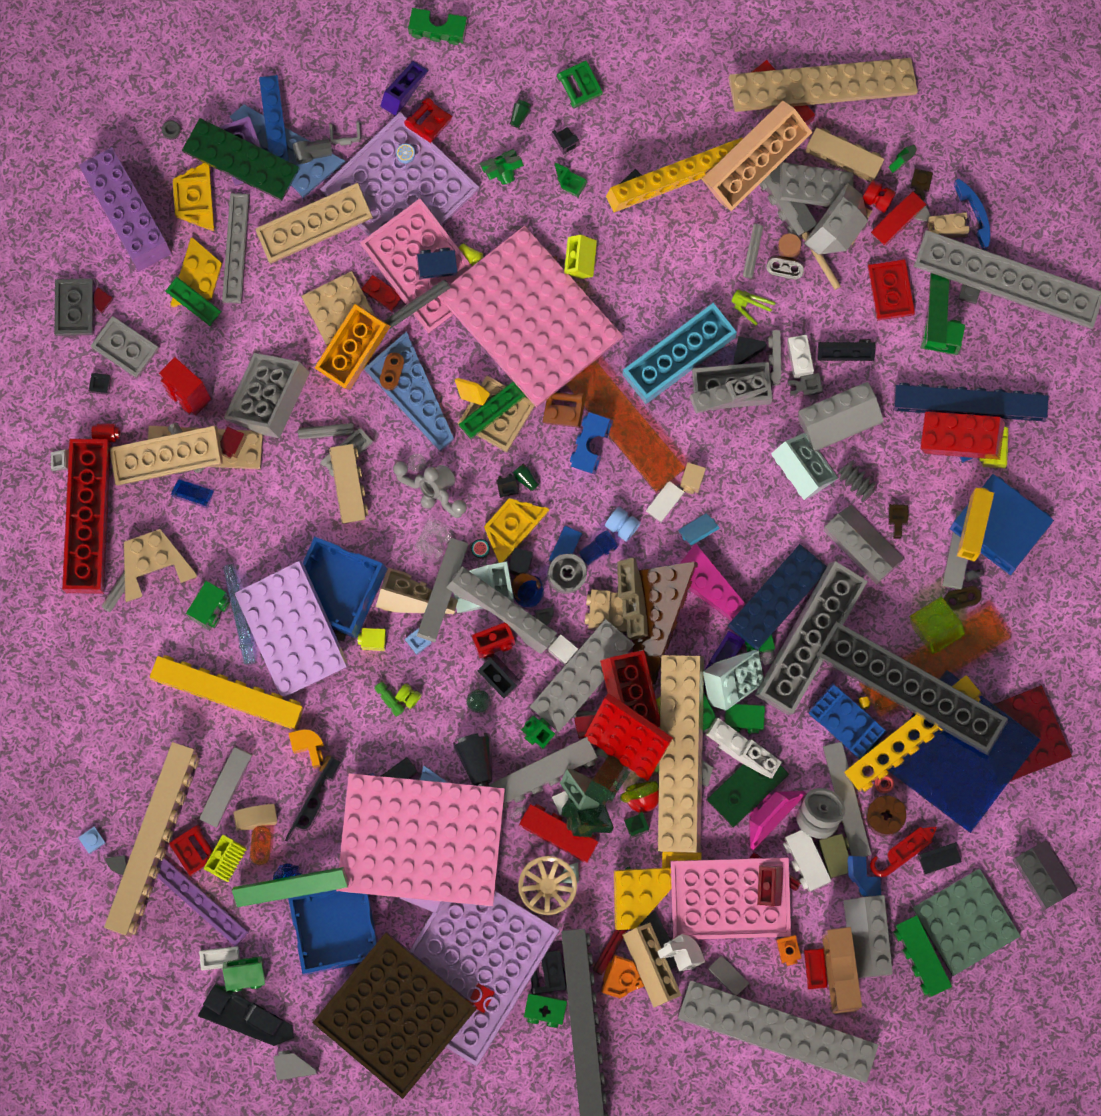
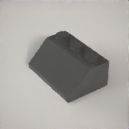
(1044, 875)

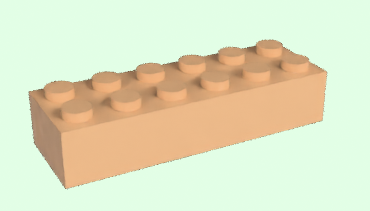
(757, 155)

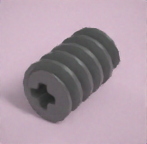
(857, 481)

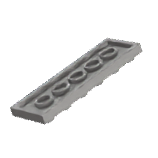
(580, 676)

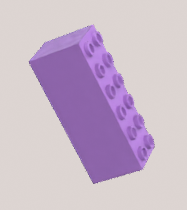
(125, 209)

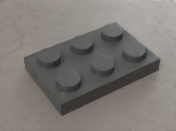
(73, 307)

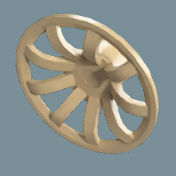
(547, 885)

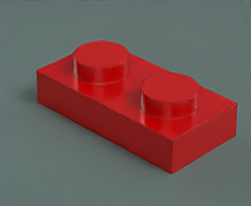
(381, 293)

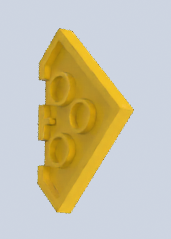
(638, 894)

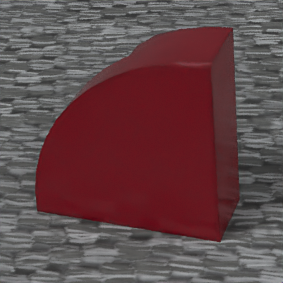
(102, 300)

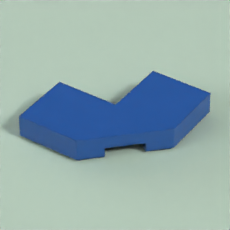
(858, 873)

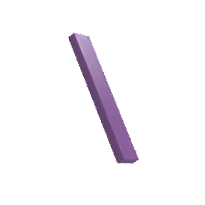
(201, 902)

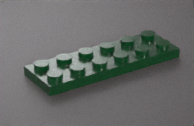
(240, 159)

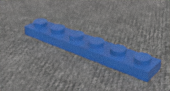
(273, 116)

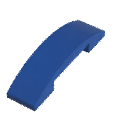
(964, 193)

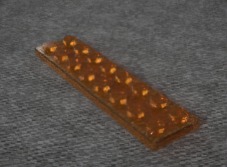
(629, 429)
(981, 635)

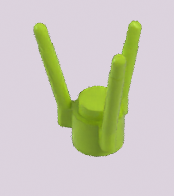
(743, 298)

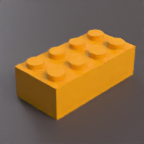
(352, 347)

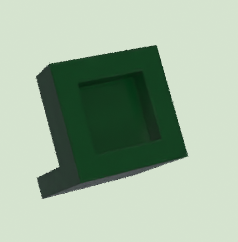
(636, 825)

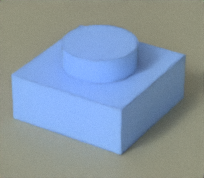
(416, 643)
(92, 840)

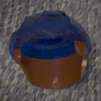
(527, 590)

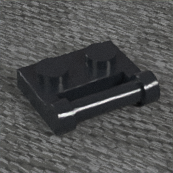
(552, 974)

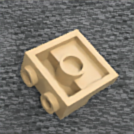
(605, 606)

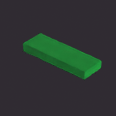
(193, 301)

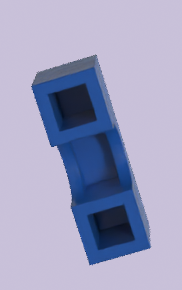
(593, 427)

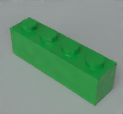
(923, 957)

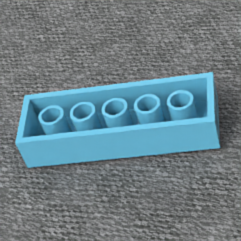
(679, 353)

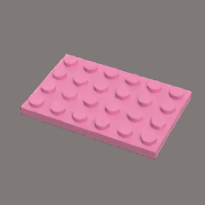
(395, 252)
(721, 899)

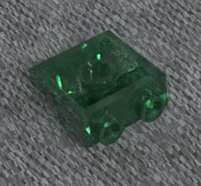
(586, 821)

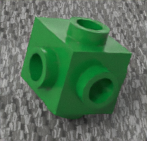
(537, 731)

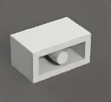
(800, 356)

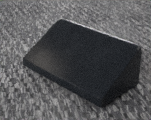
(403, 770)

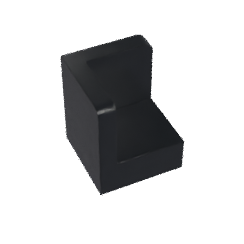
(565, 140)
(520, 561)

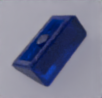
(192, 493)

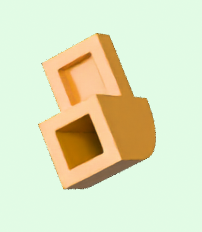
(307, 740)

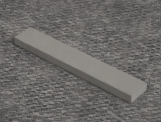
(235, 248)
(440, 594)
(843, 787)

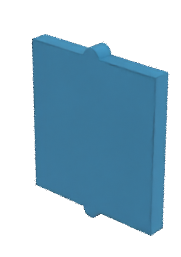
(698, 529)

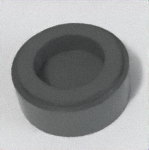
(171, 130)

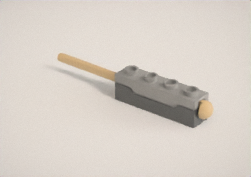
(797, 217)

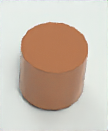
(789, 246)

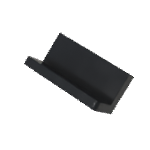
(939, 858)

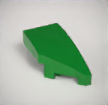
(902, 158)
(569, 181)

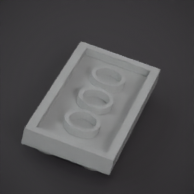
(812, 184)

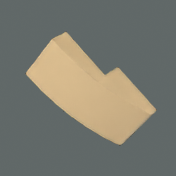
(255, 816)

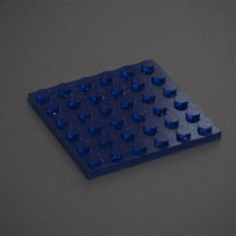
(958, 776)

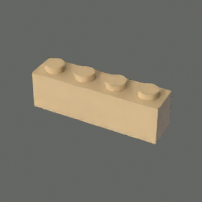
(844, 154)
(347, 483)
(651, 968)

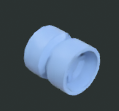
(622, 524)

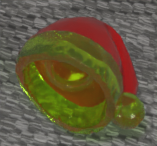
(641, 796)

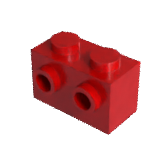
(493, 640)

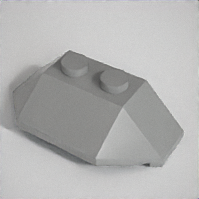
(840, 223)

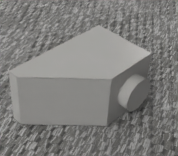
(291, 1066)

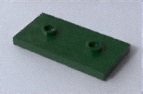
(743, 793)

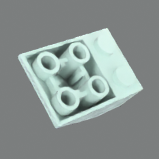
(495, 576)
(733, 679)

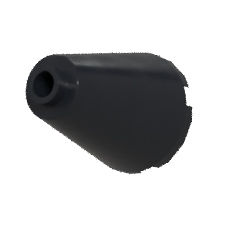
(476, 757)

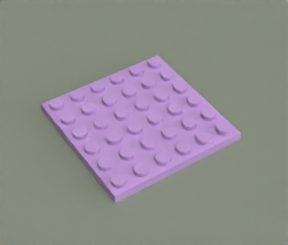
(394, 186)

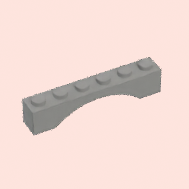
(475, 590)

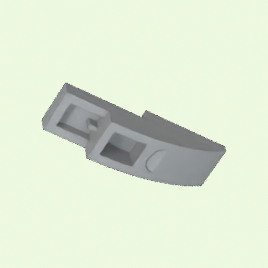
(729, 393)

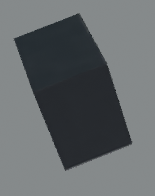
(747, 349)

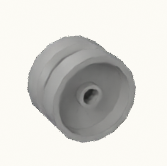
(820, 813)

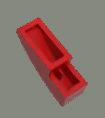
(898, 218)

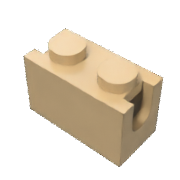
(949, 225)

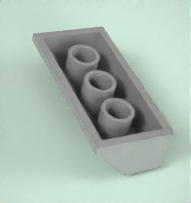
(840, 416)
(863, 544)
(869, 935)

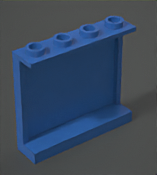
(1011, 527)

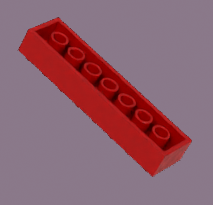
(86, 516)

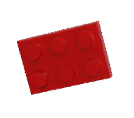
(891, 290)

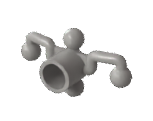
(433, 486)

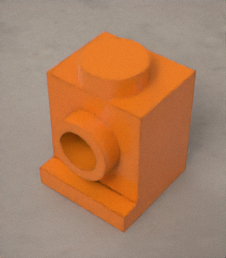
(784, 943)

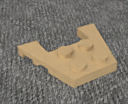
(148, 555)

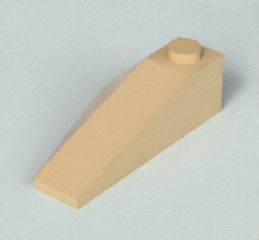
(406, 595)

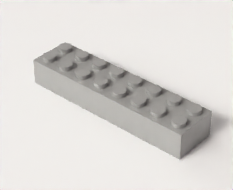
(798, 657)

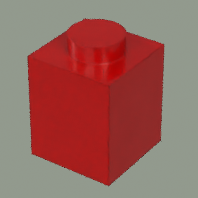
(486, 992)

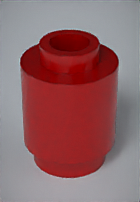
(105, 431)

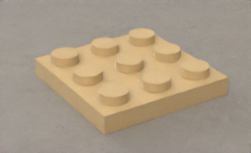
(333, 302)
(507, 427)

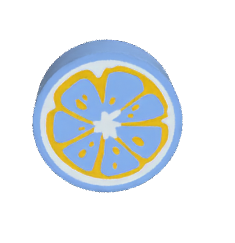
(405, 153)

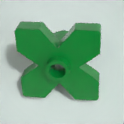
(502, 167)

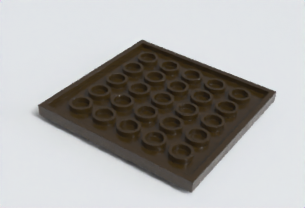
(394, 1015)

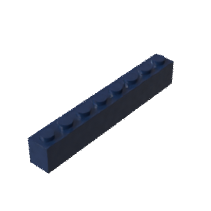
(971, 402)

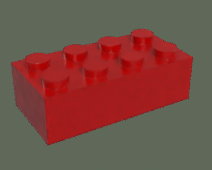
(184, 387)
(962, 435)
(630, 682)

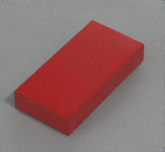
(815, 968)

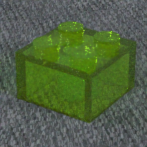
(937, 625)

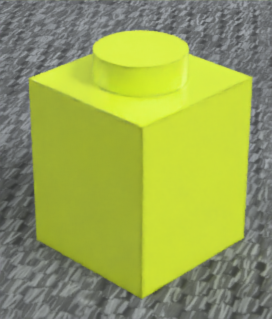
(372, 639)

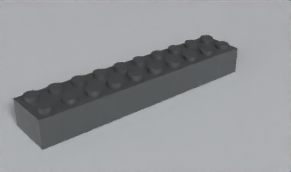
(912, 688)
(583, 1023)

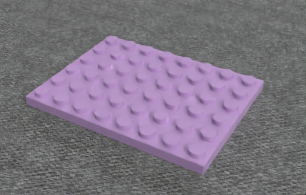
(489, 947)

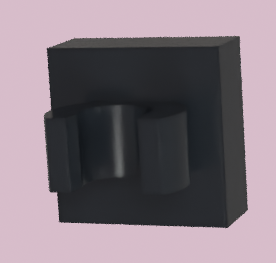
(507, 486)

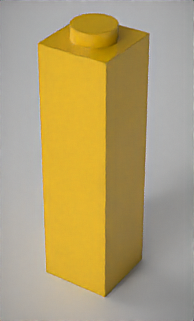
(975, 524)

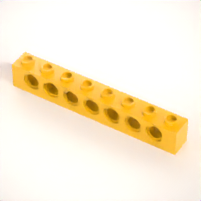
(667, 178)
(855, 772)

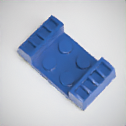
(847, 721)

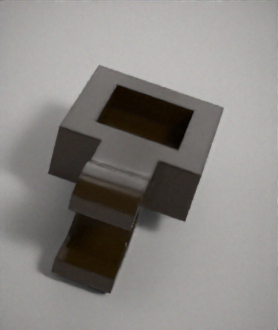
(897, 516)

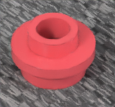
(890, 784)

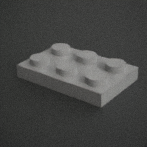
(124, 347)

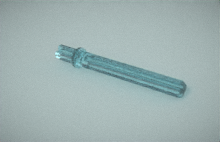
(240, 620)

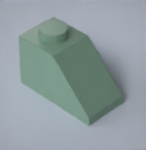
(576, 786)

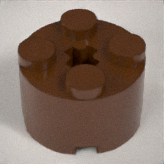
(895, 810)

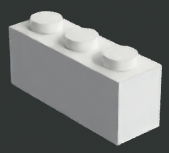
(806, 861)

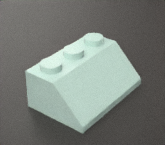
(803, 466)

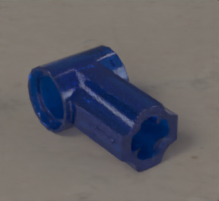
(600, 546)

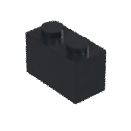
(499, 676)

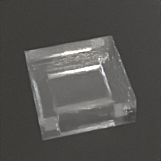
(516, 811)

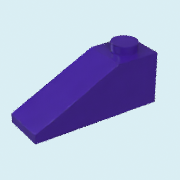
(402, 88)

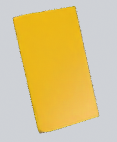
(471, 391)

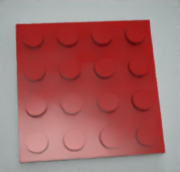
(628, 737)

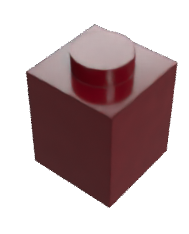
(232, 442)

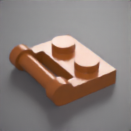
(564, 415)

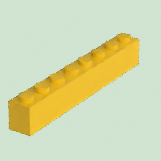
(227, 693)

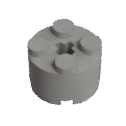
(574, 565)

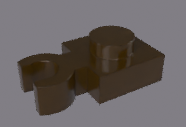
(921, 182)

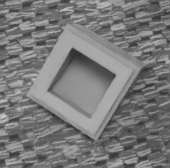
(59, 460)

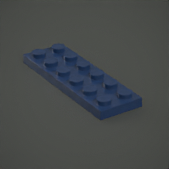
(778, 597)

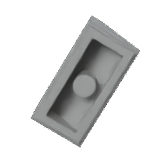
(728, 975)

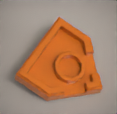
(621, 977)

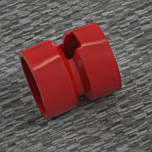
(878, 196)

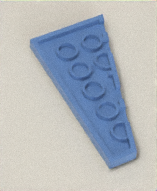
(310, 173)
(413, 393)

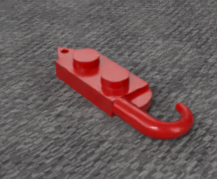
(905, 850)

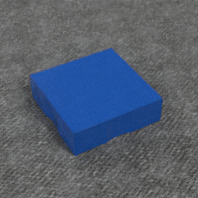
(343, 584)
(332, 929)

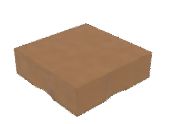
(841, 970)

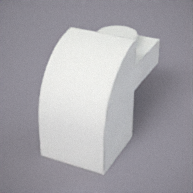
(685, 952)

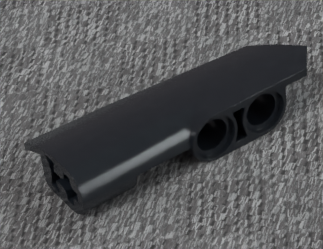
(327, 771)
(244, 1017)

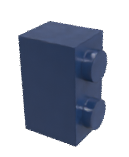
(436, 263)

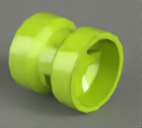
(408, 696)

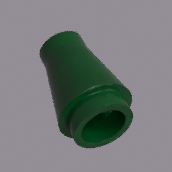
(520, 112)
(525, 476)

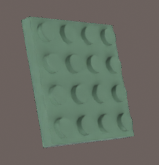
(966, 922)

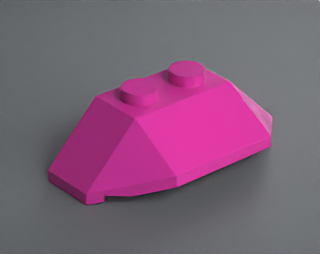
(773, 811)

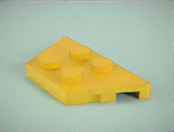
(194, 197)
(199, 271)
(512, 525)

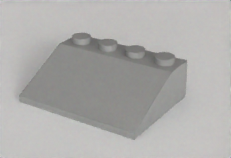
(267, 394)

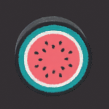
(480, 548)

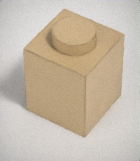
(692, 478)

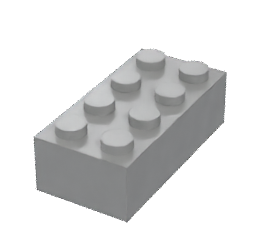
(716, 376)

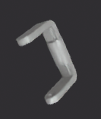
(345, 141)

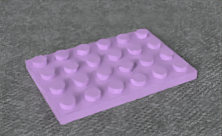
(291, 629)

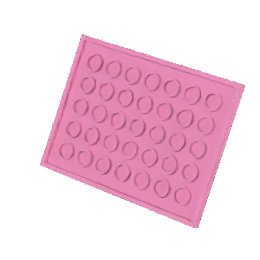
(530, 316)
(421, 839)

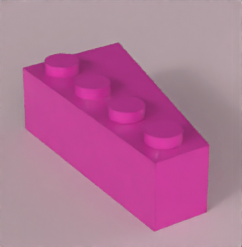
(712, 586)

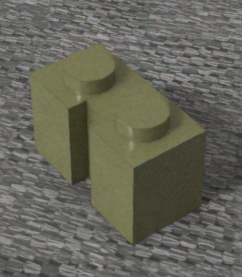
(835, 855)

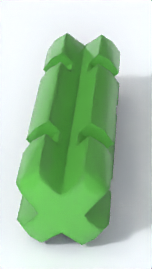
(389, 699)

